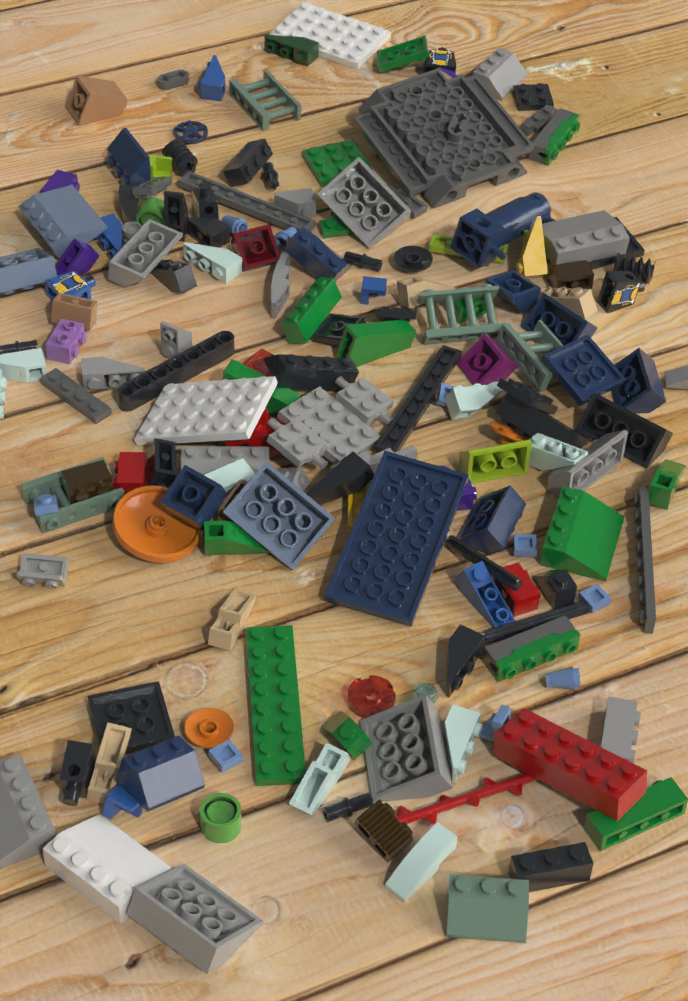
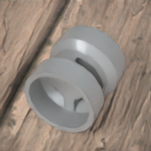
(129, 230)

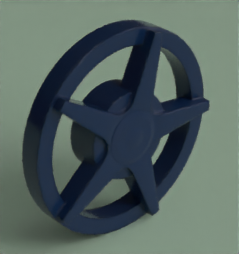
(191, 132)

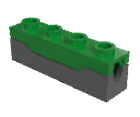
(554, 136)
(531, 648)

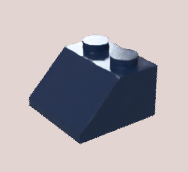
(515, 290)

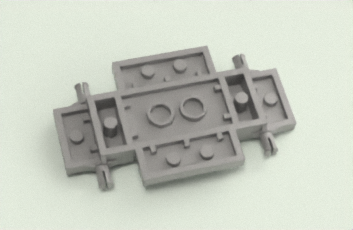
(329, 425)

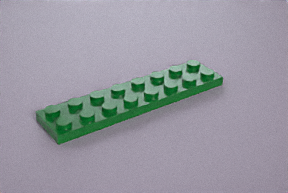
(275, 706)

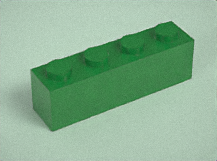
(311, 310)
(658, 805)

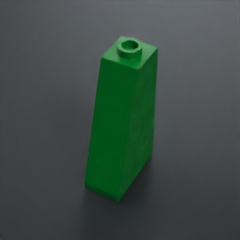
(375, 340)
(281, 396)

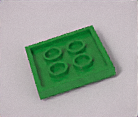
(331, 159)

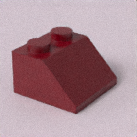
(255, 247)

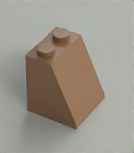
(95, 100)

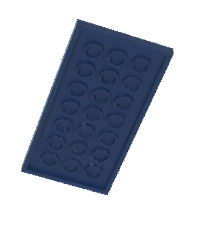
(397, 538)

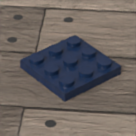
(583, 369)

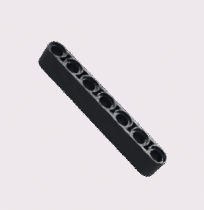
(176, 370)

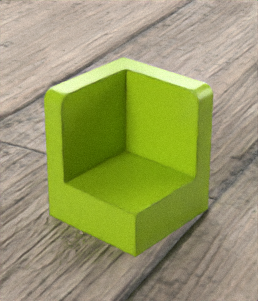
(160, 166)

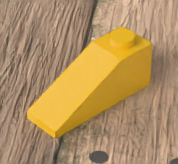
(533, 257)

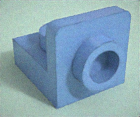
(495, 722)

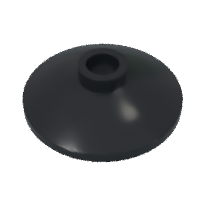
(413, 258)

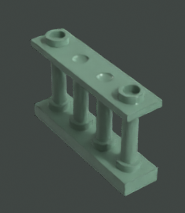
(256, 110)
(454, 333)
(525, 355)
(70, 513)

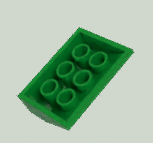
(582, 535)

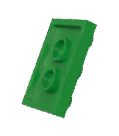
(402, 54)

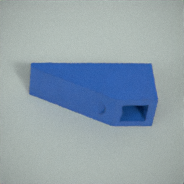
(213, 81)
(111, 238)
(484, 595)

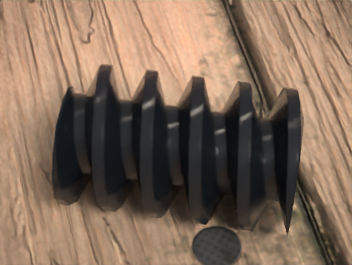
(182, 158)
(637, 268)

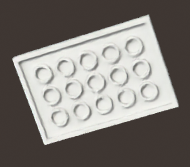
(338, 36)
(207, 411)

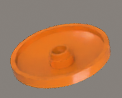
(150, 530)

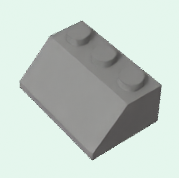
(500, 73)

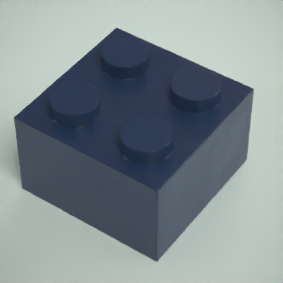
(193, 497)

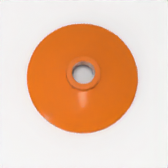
(506, 433)
(206, 721)

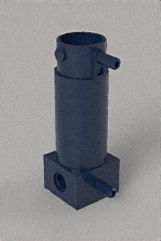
(482, 235)

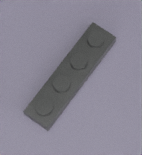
(152, 186)
(75, 396)

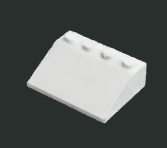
(102, 864)

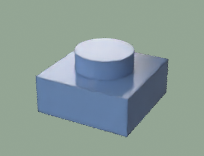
(443, 390)
(45, 504)
(525, 545)
(595, 598)
(225, 755)

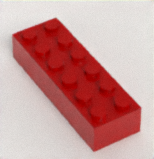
(570, 763)

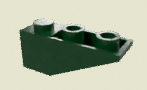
(292, 48)

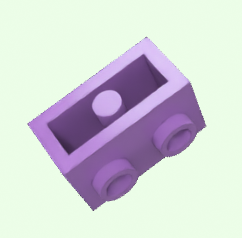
(65, 341)

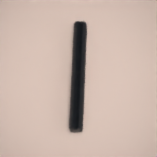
(475, 557)
(517, 627)

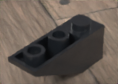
(175, 275)
(345, 479)
(463, 651)

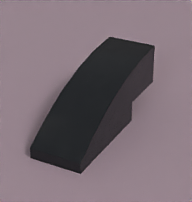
(128, 204)

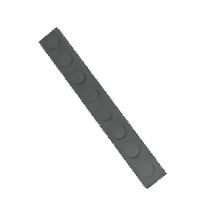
(248, 203)
(645, 564)

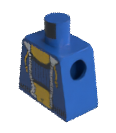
(70, 284)

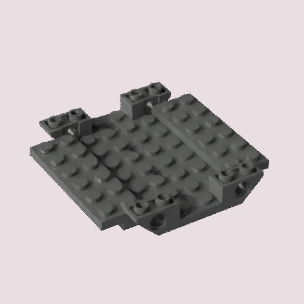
(417, 145)

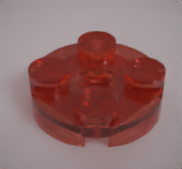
(373, 685)

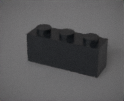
(247, 162)
(552, 866)

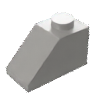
(297, 201)

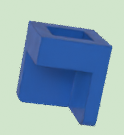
(372, 286)
(120, 800)

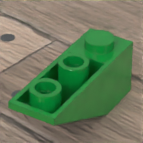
(665, 483)
(229, 539)

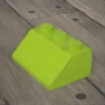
(496, 461)

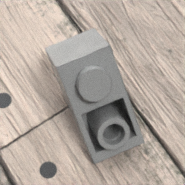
(174, 339)

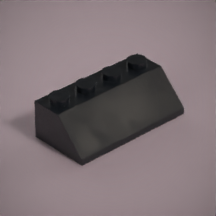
(310, 371)
(534, 421)
(644, 438)

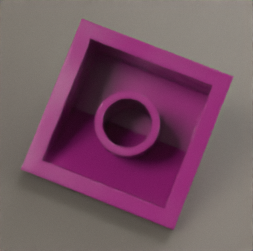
(487, 362)

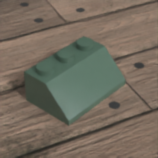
(487, 908)

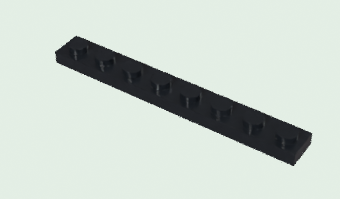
(419, 400)

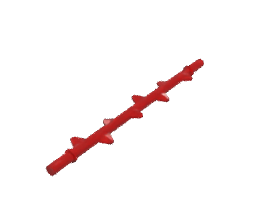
(472, 798)

